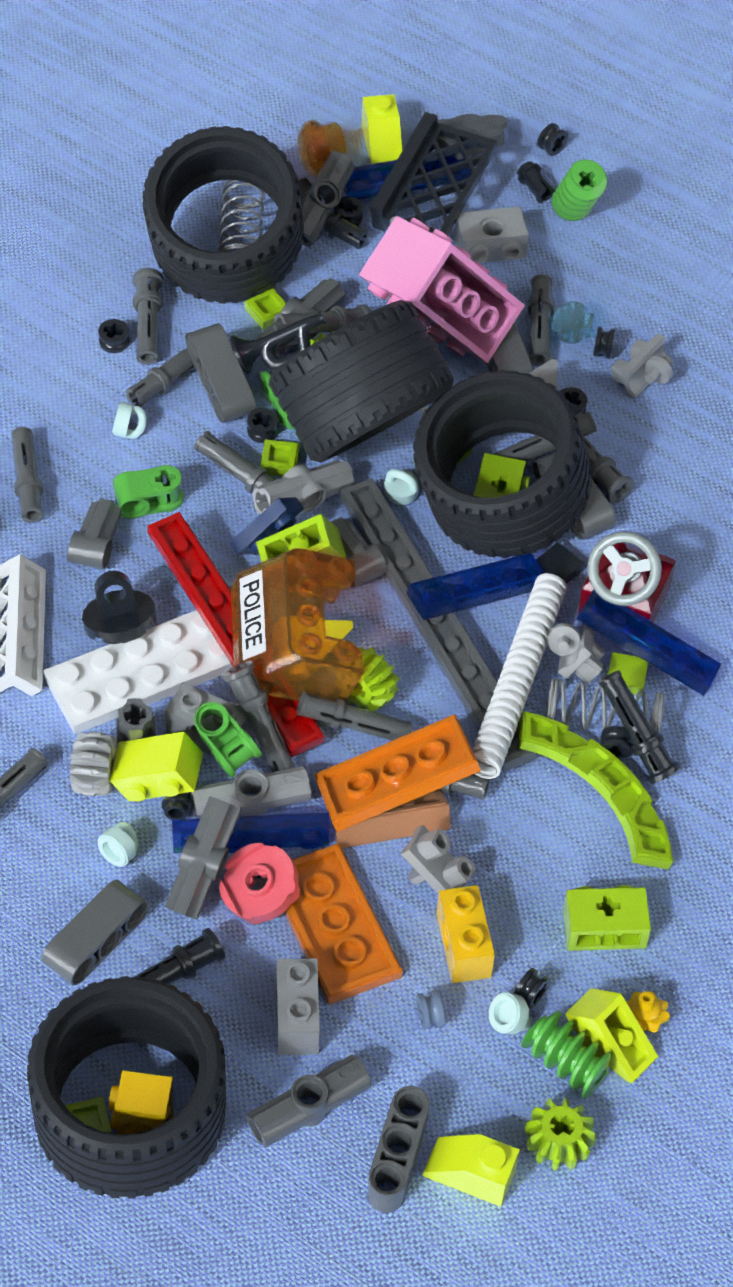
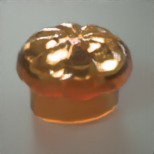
(316, 143)

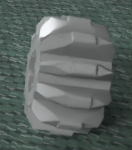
(92, 763)

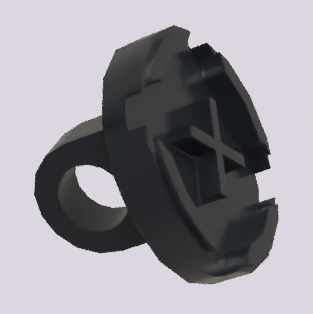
(120, 613)

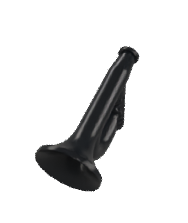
(249, 350)

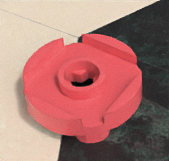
(274, 897)

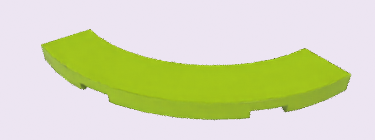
(610, 777)

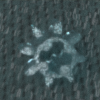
(572, 322)

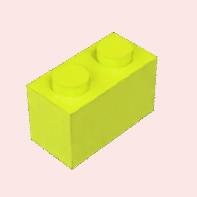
(156, 766)

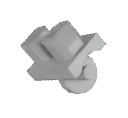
(646, 365)
(576, 651)
(433, 862)

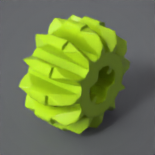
(377, 682)
(573, 1131)

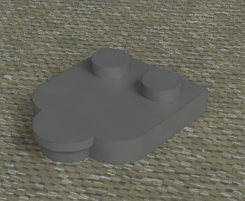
(487, 126)

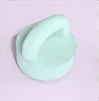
(122, 421)
(401, 487)
(118, 844)
(509, 1014)

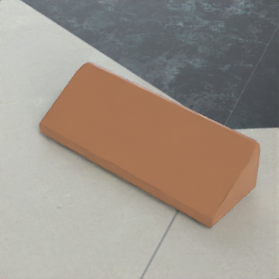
(399, 822)

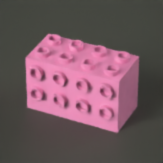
(444, 286)

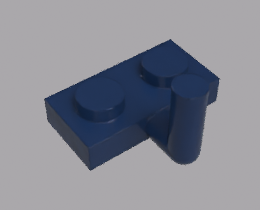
(274, 519)

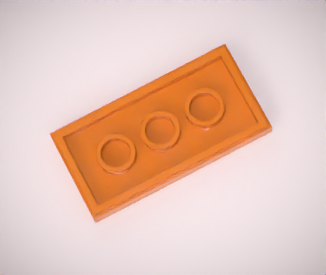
(396, 772)
(339, 927)

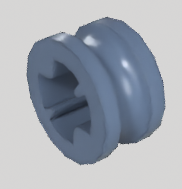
(430, 1010)

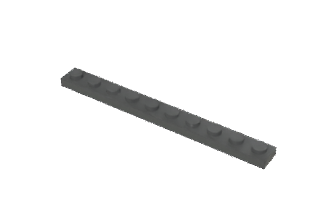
(442, 634)

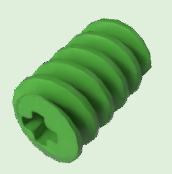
(579, 190)
(567, 1053)

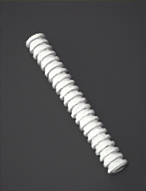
(518, 674)

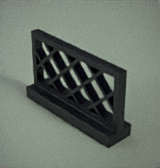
(411, 163)

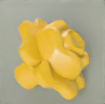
(649, 1010)

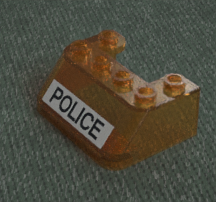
(283, 629)

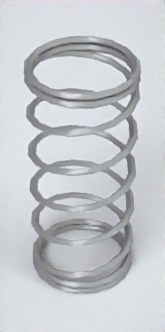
(230, 201)
(655, 718)

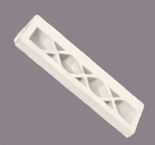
(23, 623)

